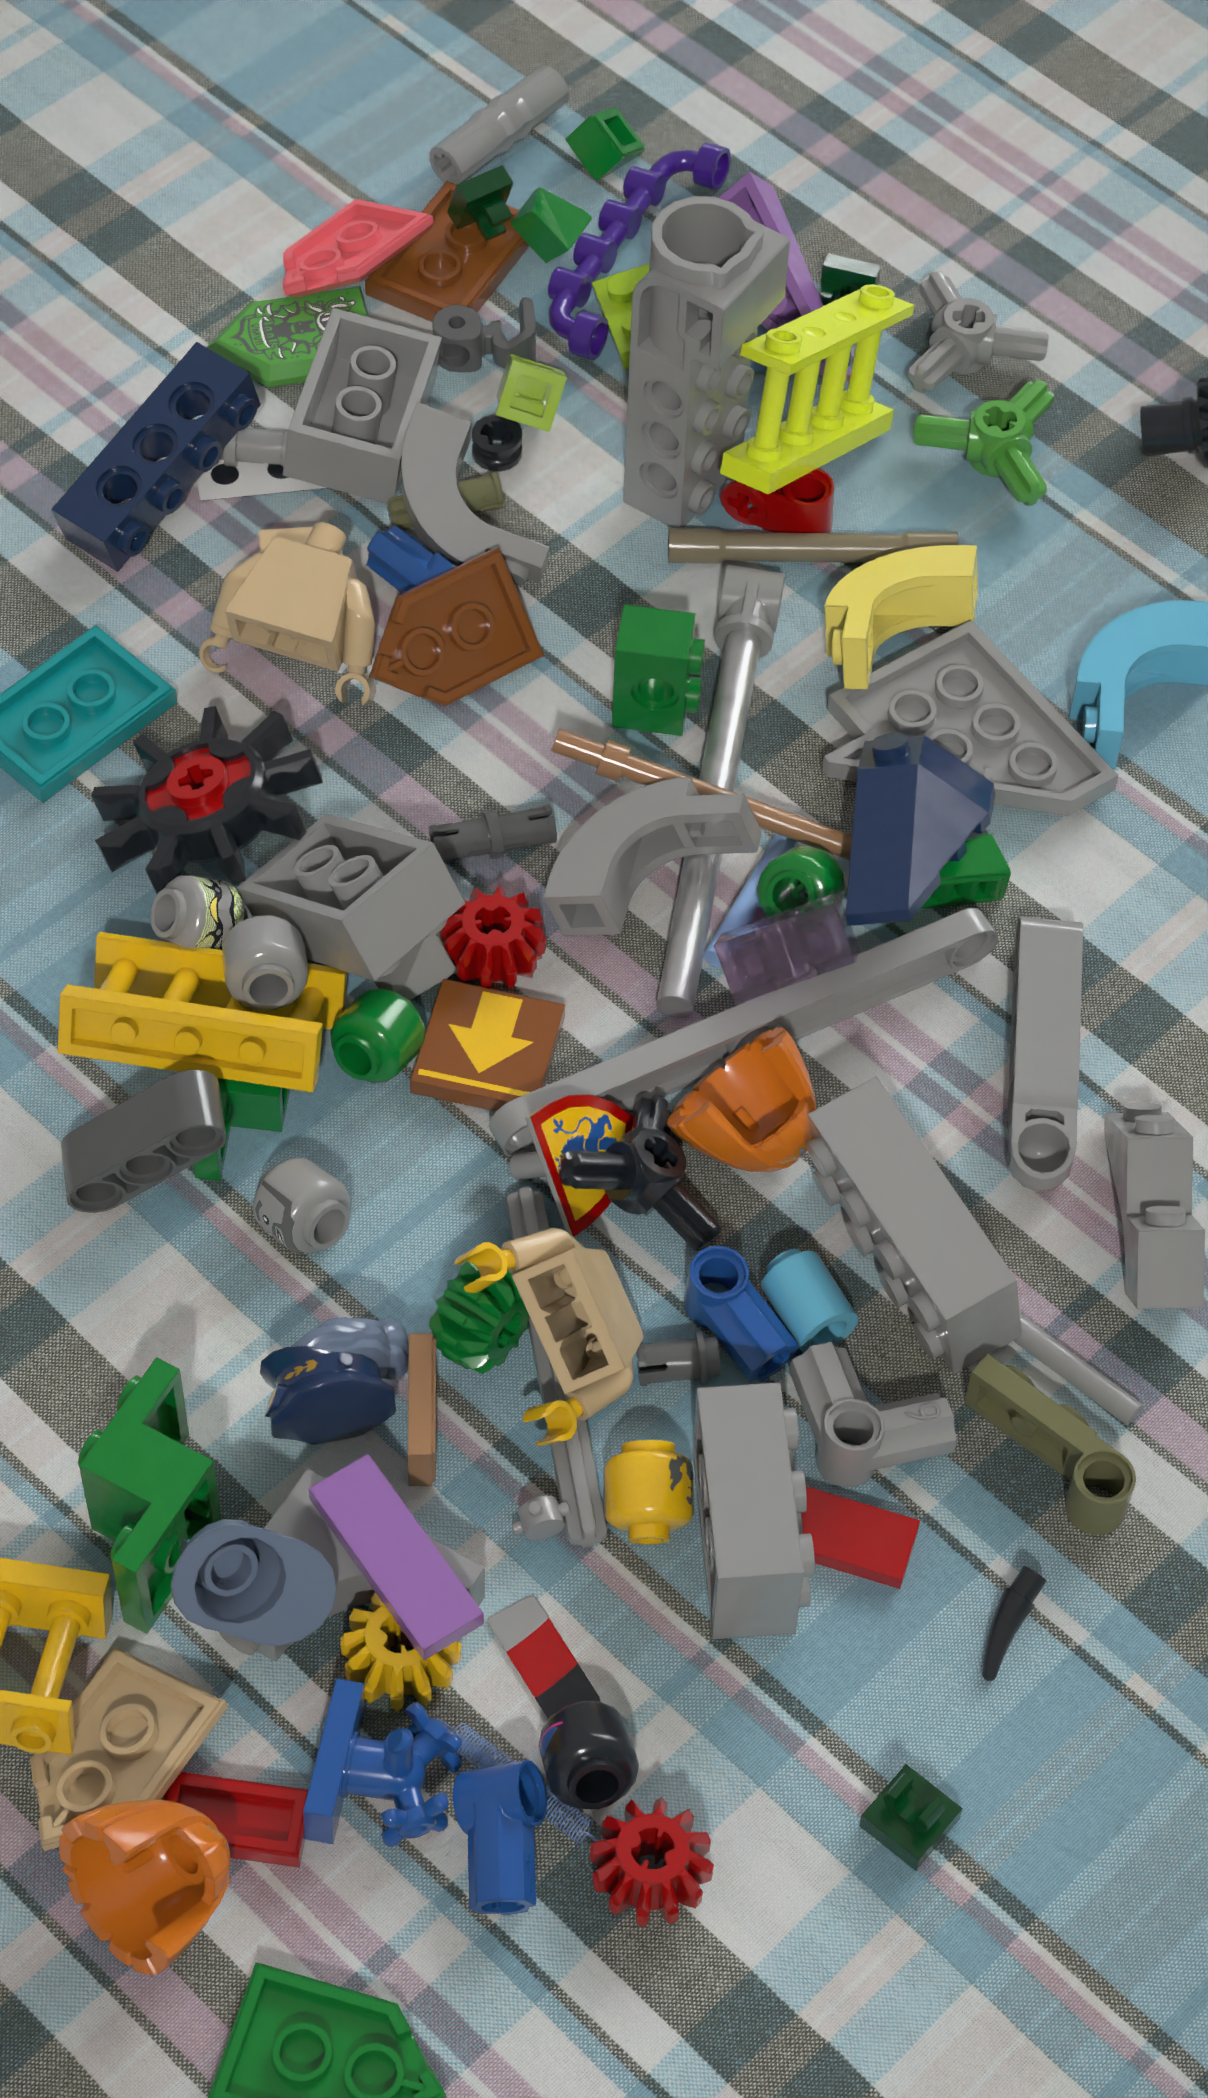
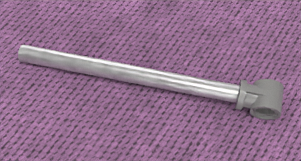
(744, 634)

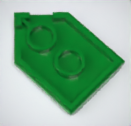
(319, 2043)

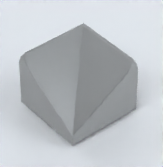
(419, 970)

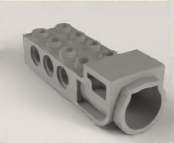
(688, 386)

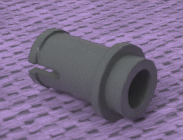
(679, 1360)

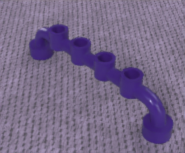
(619, 222)

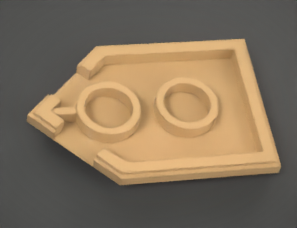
(130, 1742)

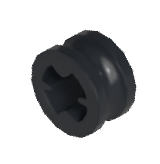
(496, 457)

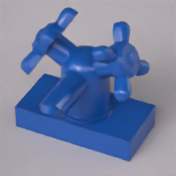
(377, 1769)

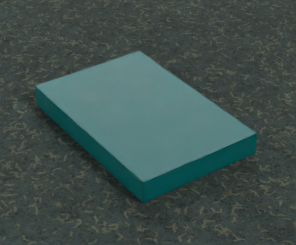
(76, 712)

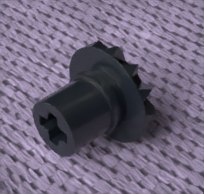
(1177, 425)

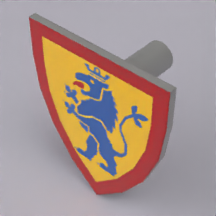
(566, 1126)

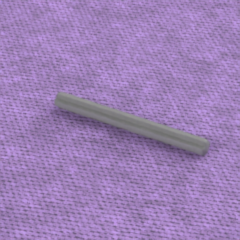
(574, 1457)

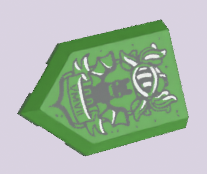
(281, 335)

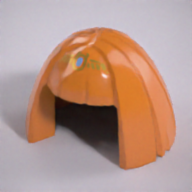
(751, 1108)
(145, 1877)

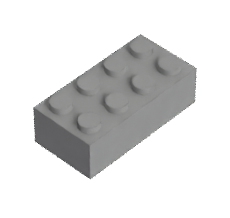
(913, 1226)

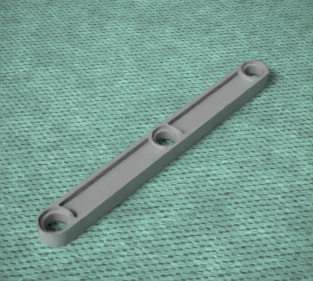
(800, 1009)

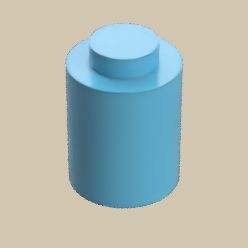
(808, 1299)

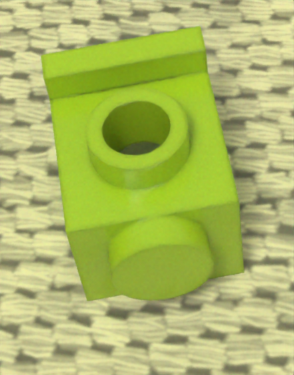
(530, 392)

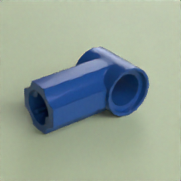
(404, 560)
(739, 1316)
(499, 1814)

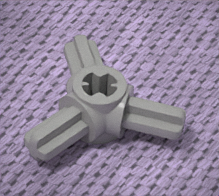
(966, 336)

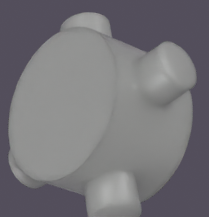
(541, 1518)

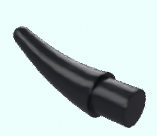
(1010, 1613)

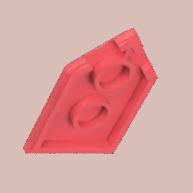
(350, 246)

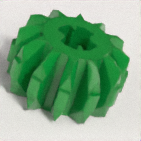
(479, 1326)

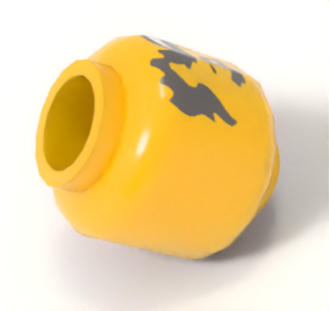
(648, 1491)

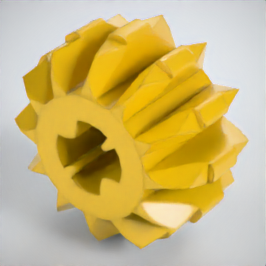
(388, 1671)

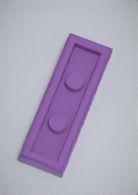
(396, 1556)

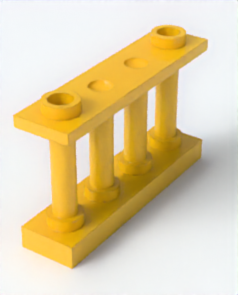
(174, 1013)
(68, 1606)

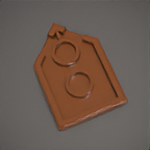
(456, 633)

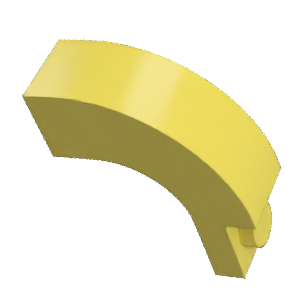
(897, 595)

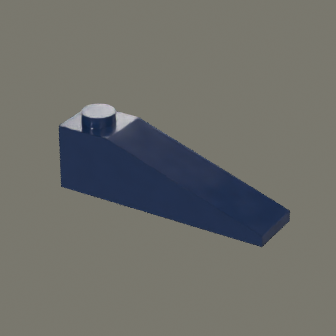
(907, 823)

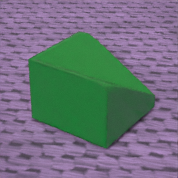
(605, 143)
(549, 224)

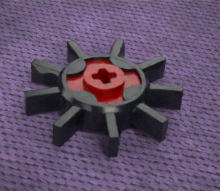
(206, 799)

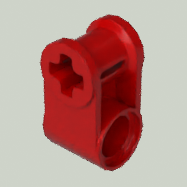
(794, 508)

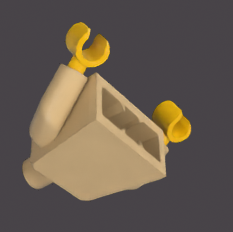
(577, 1315)

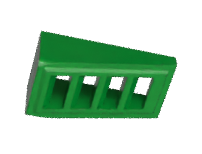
(976, 878)

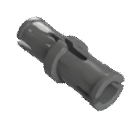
(494, 833)

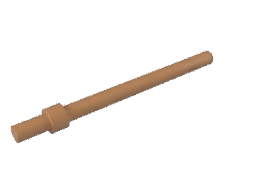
(614, 761)

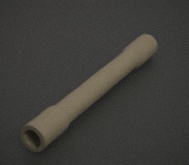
(717, 546)

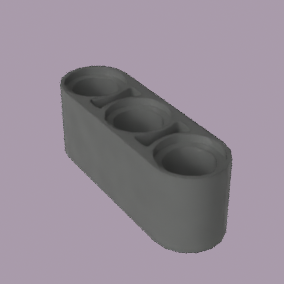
(143, 1141)

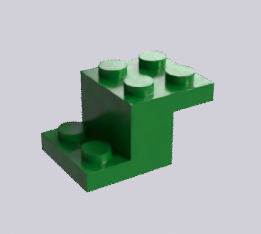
(147, 1490)

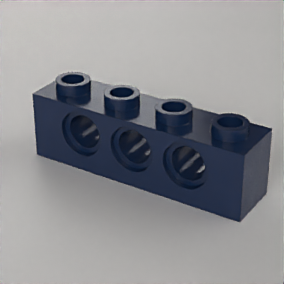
(159, 428)

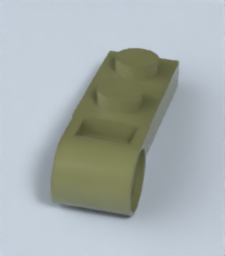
(1059, 1439)

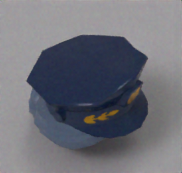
(332, 1380)

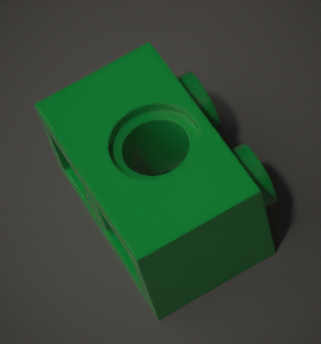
(655, 669)

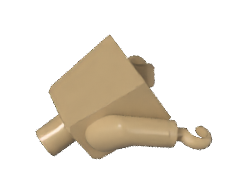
(301, 606)

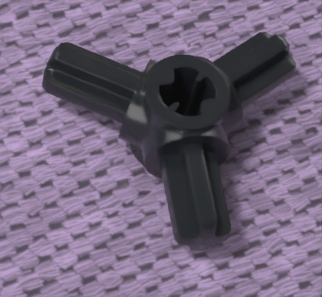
(644, 1174)

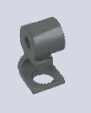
(468, 340)

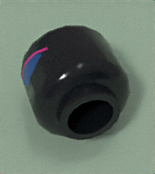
(588, 1755)

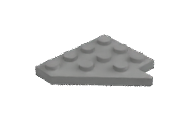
(981, 712)

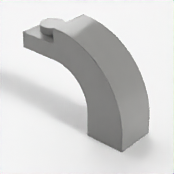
(443, 522)
(633, 838)

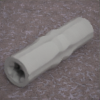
(499, 125)

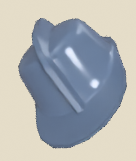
(252, 1583)

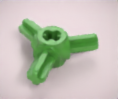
(995, 438)

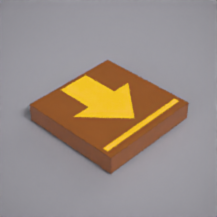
(486, 1046)

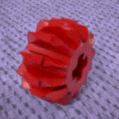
(494, 938)
(644, 1887)

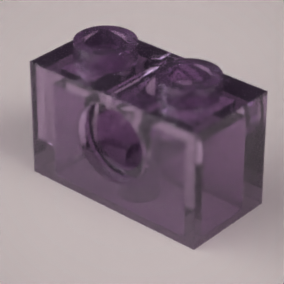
(787, 948)

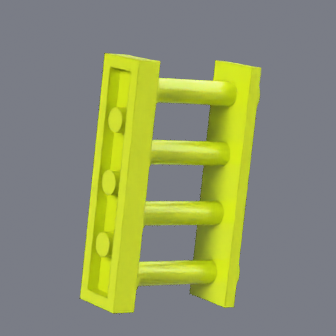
(841, 417)

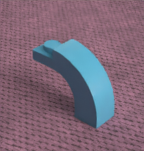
(1131, 652)

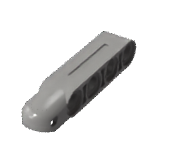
(1044, 1051)

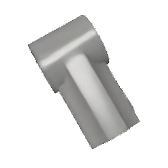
(884, 1433)

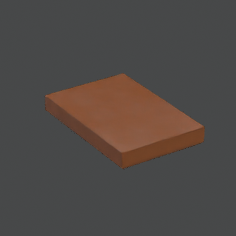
(446, 264)

